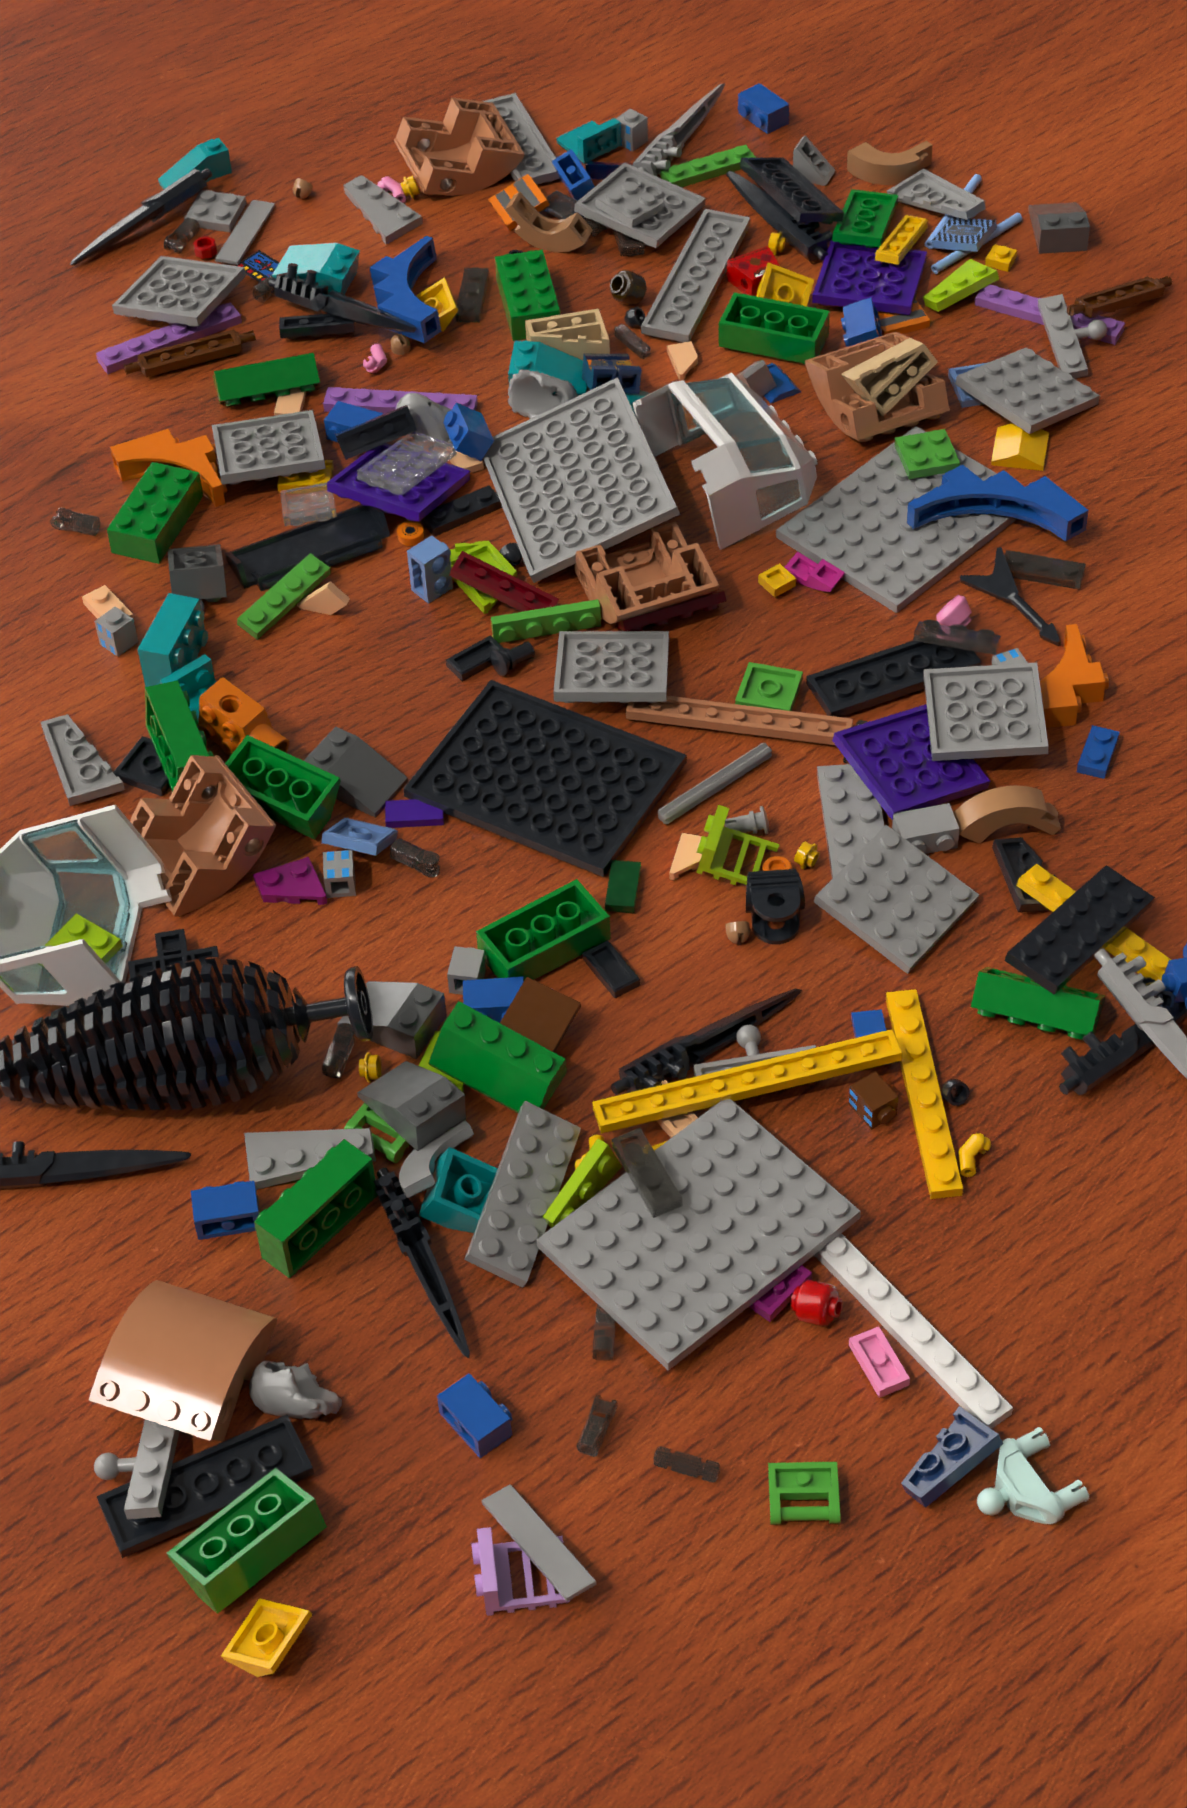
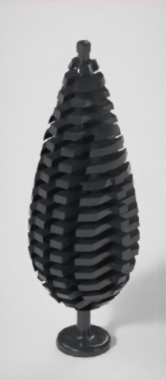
(173, 1038)

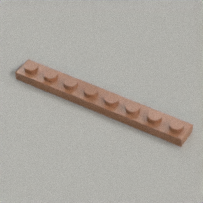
(740, 719)

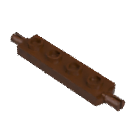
(1119, 297)
(189, 353)

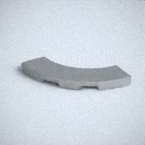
(419, 1166)

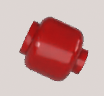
(816, 1303)

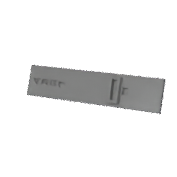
(245, 232)
(539, 1542)

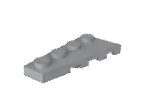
(938, 195)
(384, 211)
(78, 762)
(286, 1155)

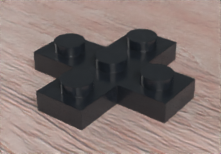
(170, 950)

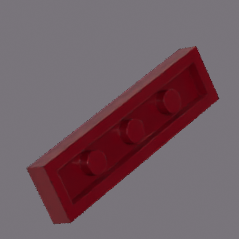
(500, 584)
(682, 610)

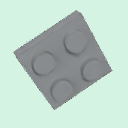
(629, 204)
(216, 210)

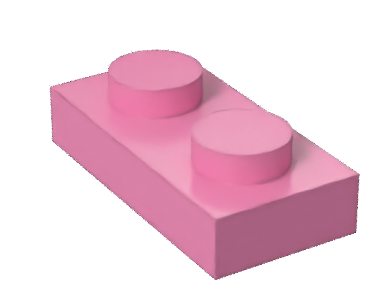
(879, 1362)

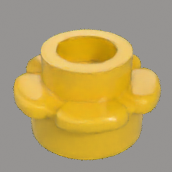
(410, 186)
(776, 242)
(807, 855)
(370, 1067)

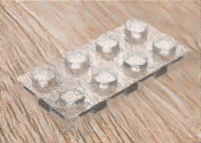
(406, 463)

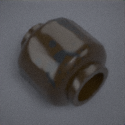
(628, 287)

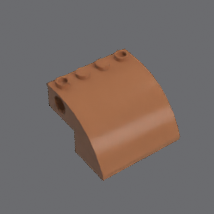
(460, 153)
(860, 417)
(645, 575)
(203, 833)
(182, 1359)

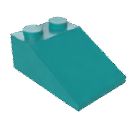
(333, 262)
(547, 360)
(458, 1192)

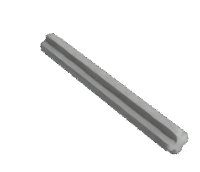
(714, 783)

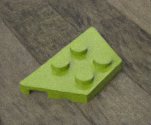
(488, 553)

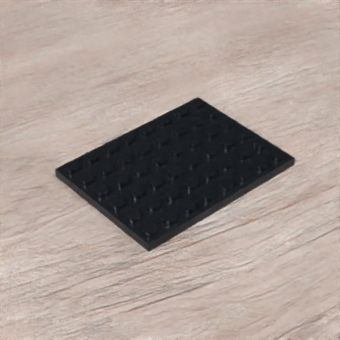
(546, 777)

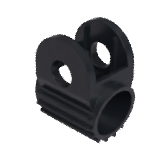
(775, 898)

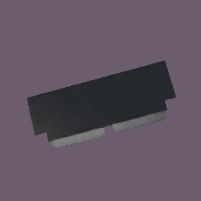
(331, 541)

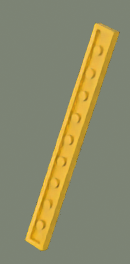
(746, 1081)

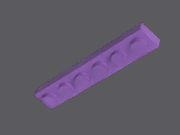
(1026, 308)
(127, 352)
(386, 400)

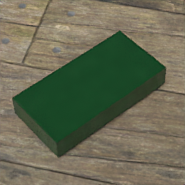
(623, 886)

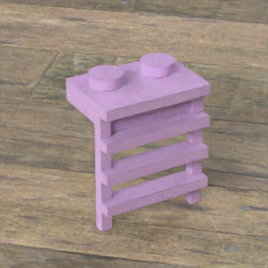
(495, 1577)

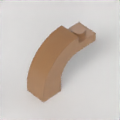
(888, 168)
(545, 232)
(1002, 807)

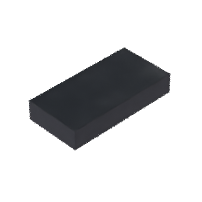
(473, 659)
(611, 969)

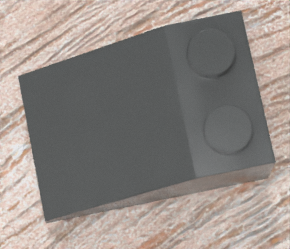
(1060, 227)
(197, 572)
(364, 773)
(404, 1015)
(416, 1103)

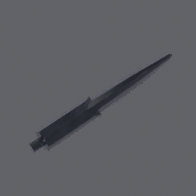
(151, 210)
(801, 237)
(315, 297)
(683, 1052)
(1108, 1056)
(54, 1167)
(415, 1243)

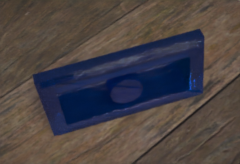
(601, 170)

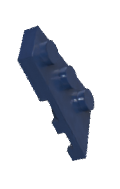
(955, 1454)

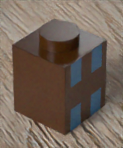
(873, 1100)

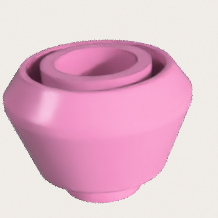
(955, 612)

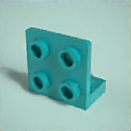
(592, 139)
(194, 679)

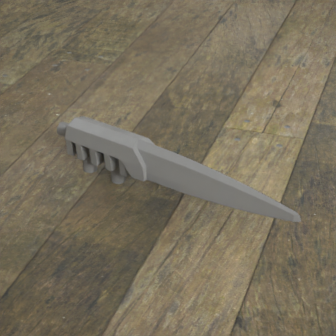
(671, 141)
(1143, 1006)

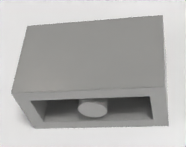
(928, 828)

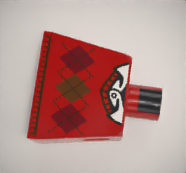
(748, 269)

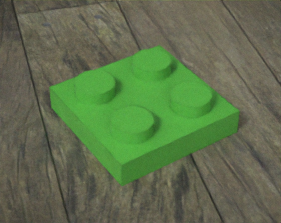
(926, 453)
(769, 687)

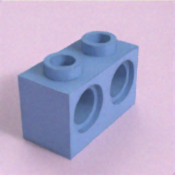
(430, 569)

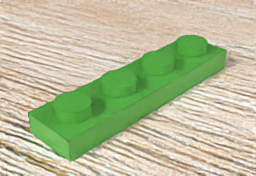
(706, 167)
(283, 596)
(546, 621)

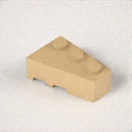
(571, 333)
(891, 373)

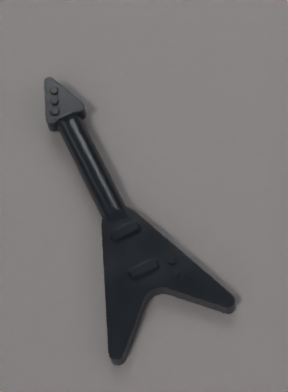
(1002, 586)

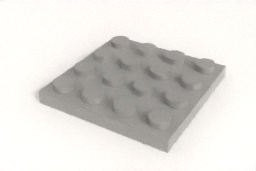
(677, 208)
(179, 291)
(1027, 390)
(268, 447)
(611, 666)
(985, 711)
(896, 898)

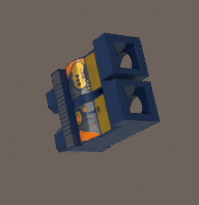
(603, 368)

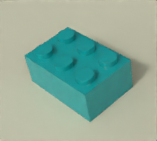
(172, 638)

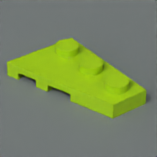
(960, 284)

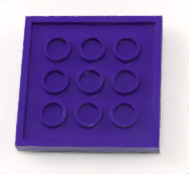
(854, 275)
(414, 503)
(898, 767)

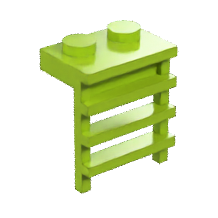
(716, 846)

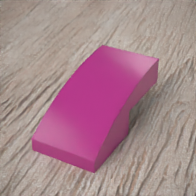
(817, 576)

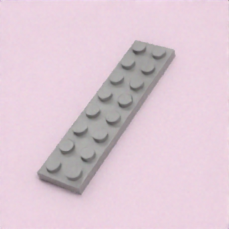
(695, 276)

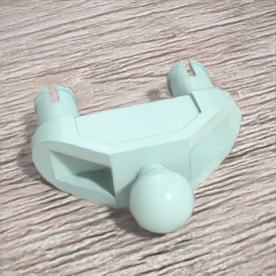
(1022, 1487)

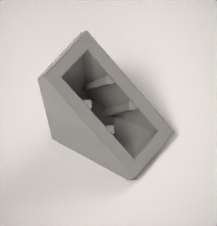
(811, 162)
(758, 378)

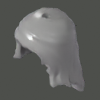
(532, 393)
(426, 415)
(290, 1391)

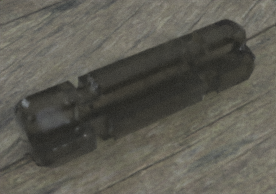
(632, 341)
(686, 1464)

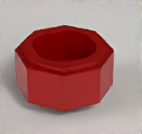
(205, 247)

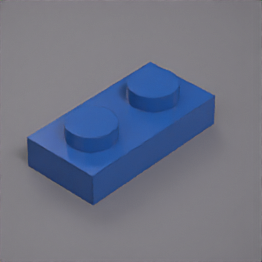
(1098, 752)

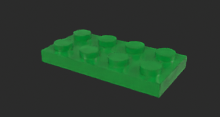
(865, 218)

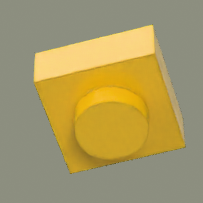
(1001, 257)
(777, 580)

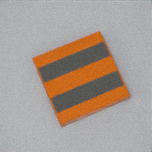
(528, 189)
(904, 323)

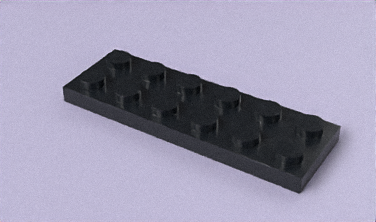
(792, 190)
(883, 676)
(1079, 929)
(208, 1483)

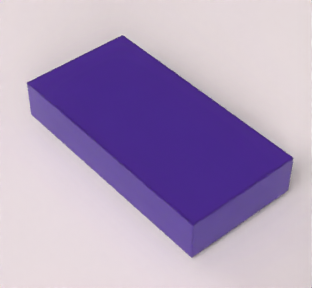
(411, 814)

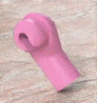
(389, 184)
(377, 359)

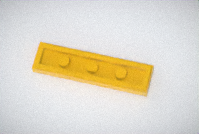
(901, 239)

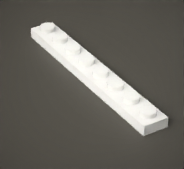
(914, 1332)

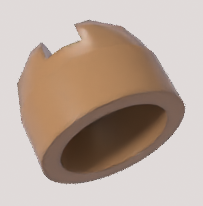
(302, 188)
(400, 344)
(738, 929)

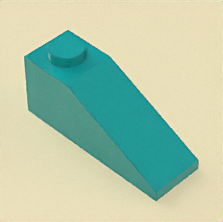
(210, 155)

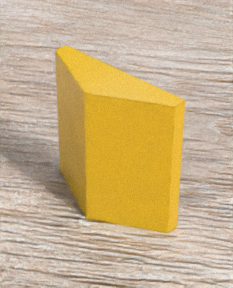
(785, 285)
(441, 298)
(1019, 449)
(265, 1637)

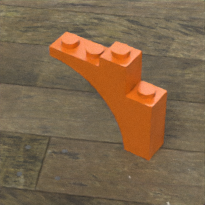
(198, 454)
(1072, 682)

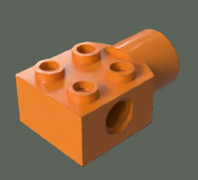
(230, 715)

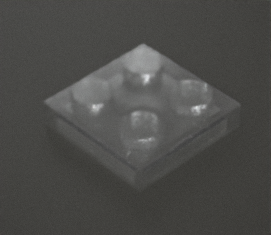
(307, 504)

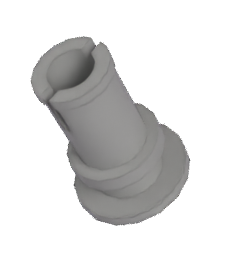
(749, 822)

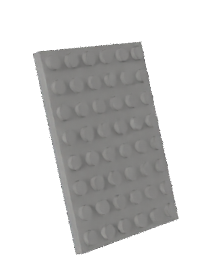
(577, 479)
(867, 534)
(742, 1229)

